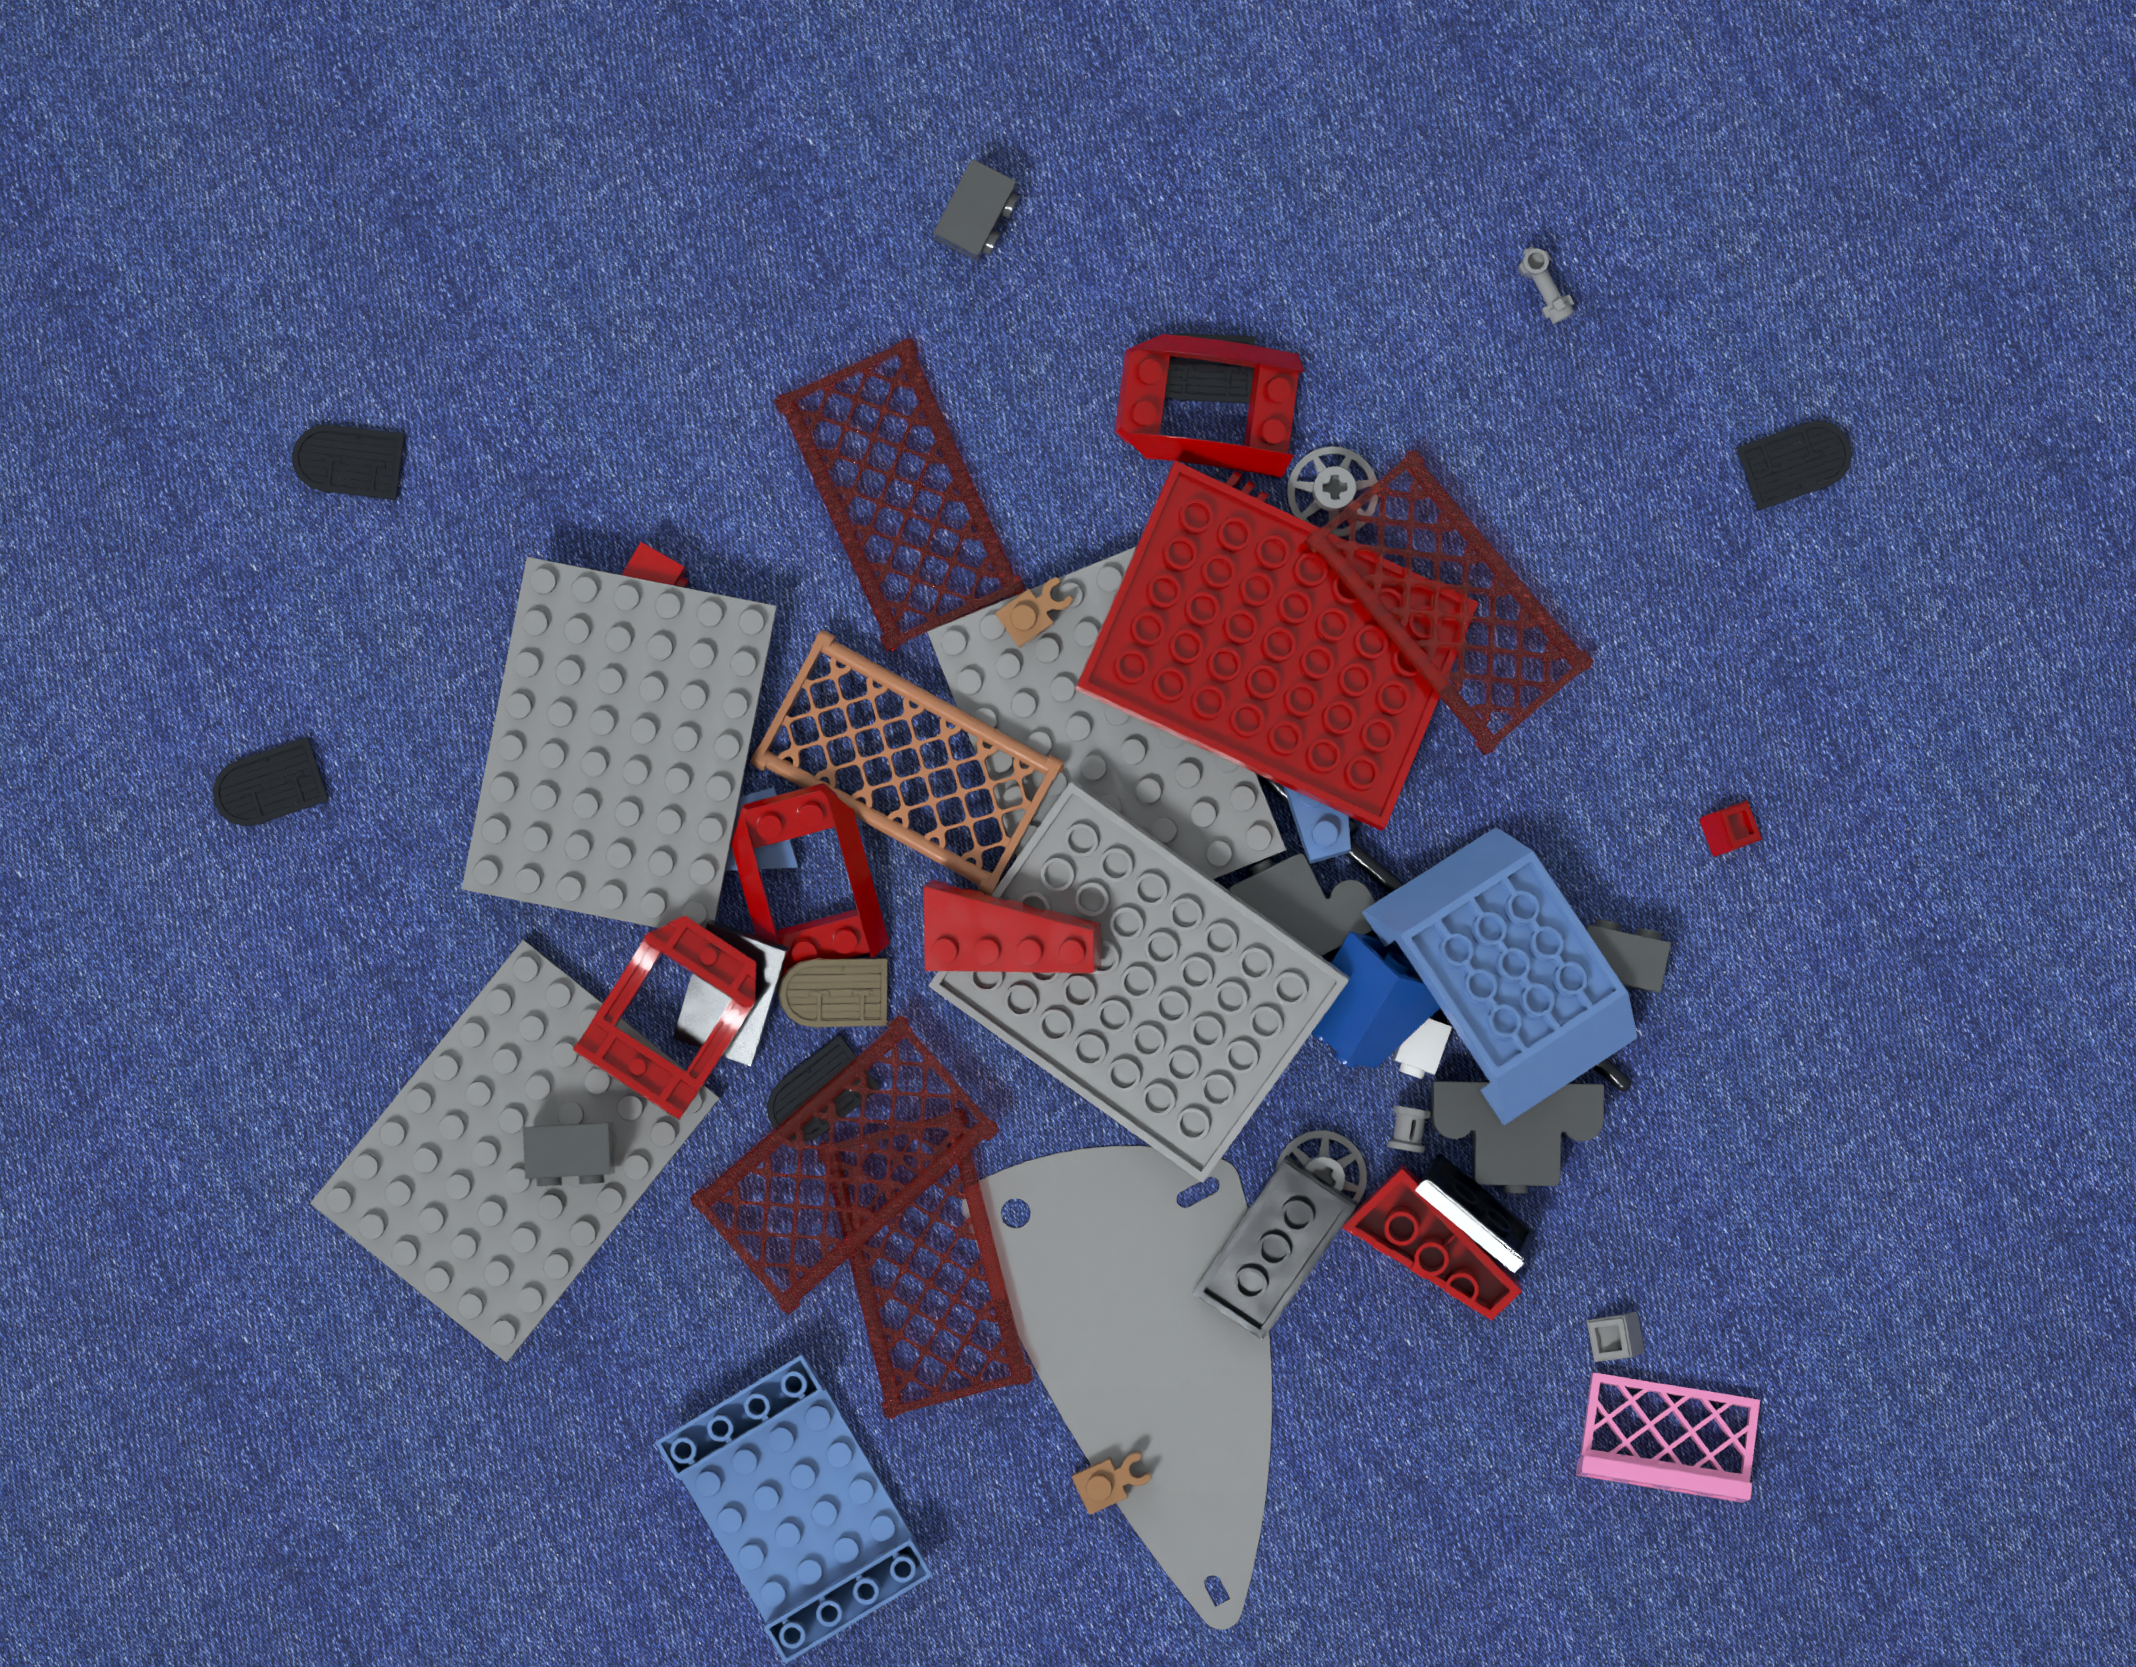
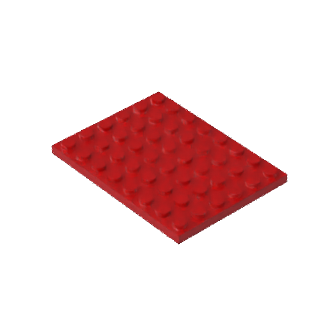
(1264, 650)

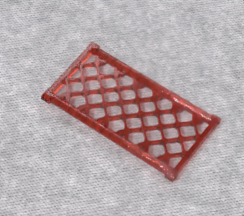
(906, 352)
(1395, 629)
(793, 1124)
(989, 1259)

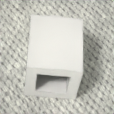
(1423, 1049)

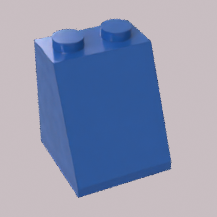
(1377, 1005)

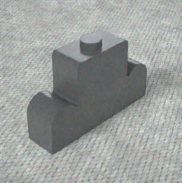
(1296, 903)
(1525, 1148)

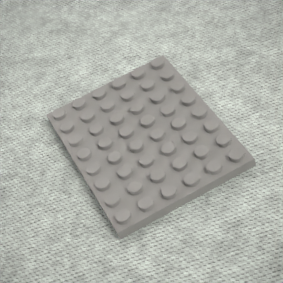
(619, 746)
(1166, 786)
(1191, 993)
(443, 1167)

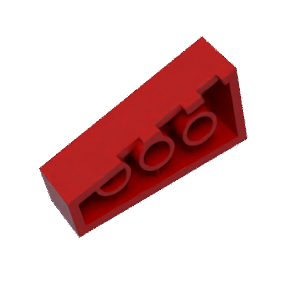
(999, 935)
(1431, 1245)

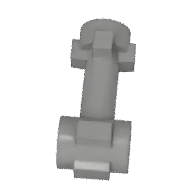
(1534, 266)

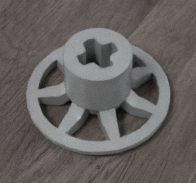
(1333, 486)
(1326, 1167)

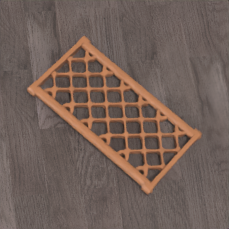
(1049, 766)

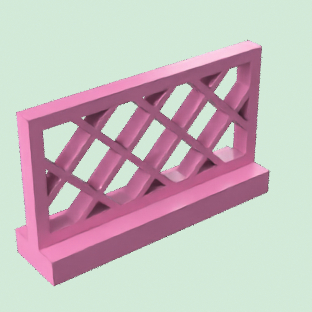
(1664, 1474)

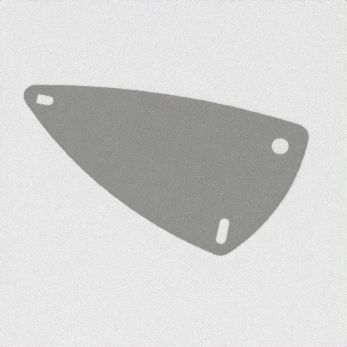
(1138, 1358)

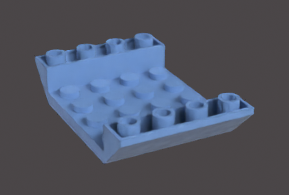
(1509, 969)
(796, 1507)

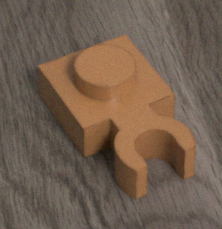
(1028, 616)
(1105, 1484)

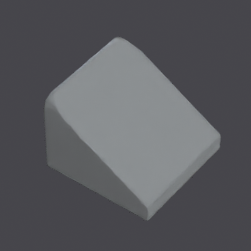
(1615, 1336)

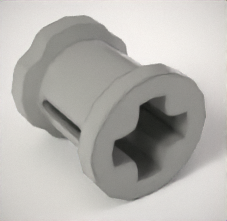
(1408, 1129)

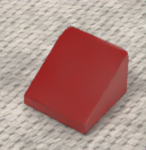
(1730, 828)

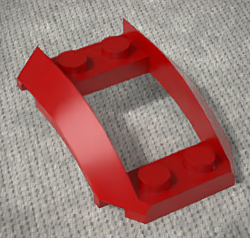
(1268, 412)
(795, 816)
(637, 1064)

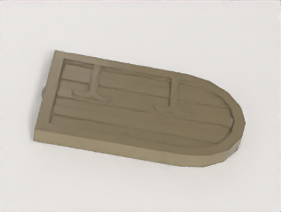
(836, 992)

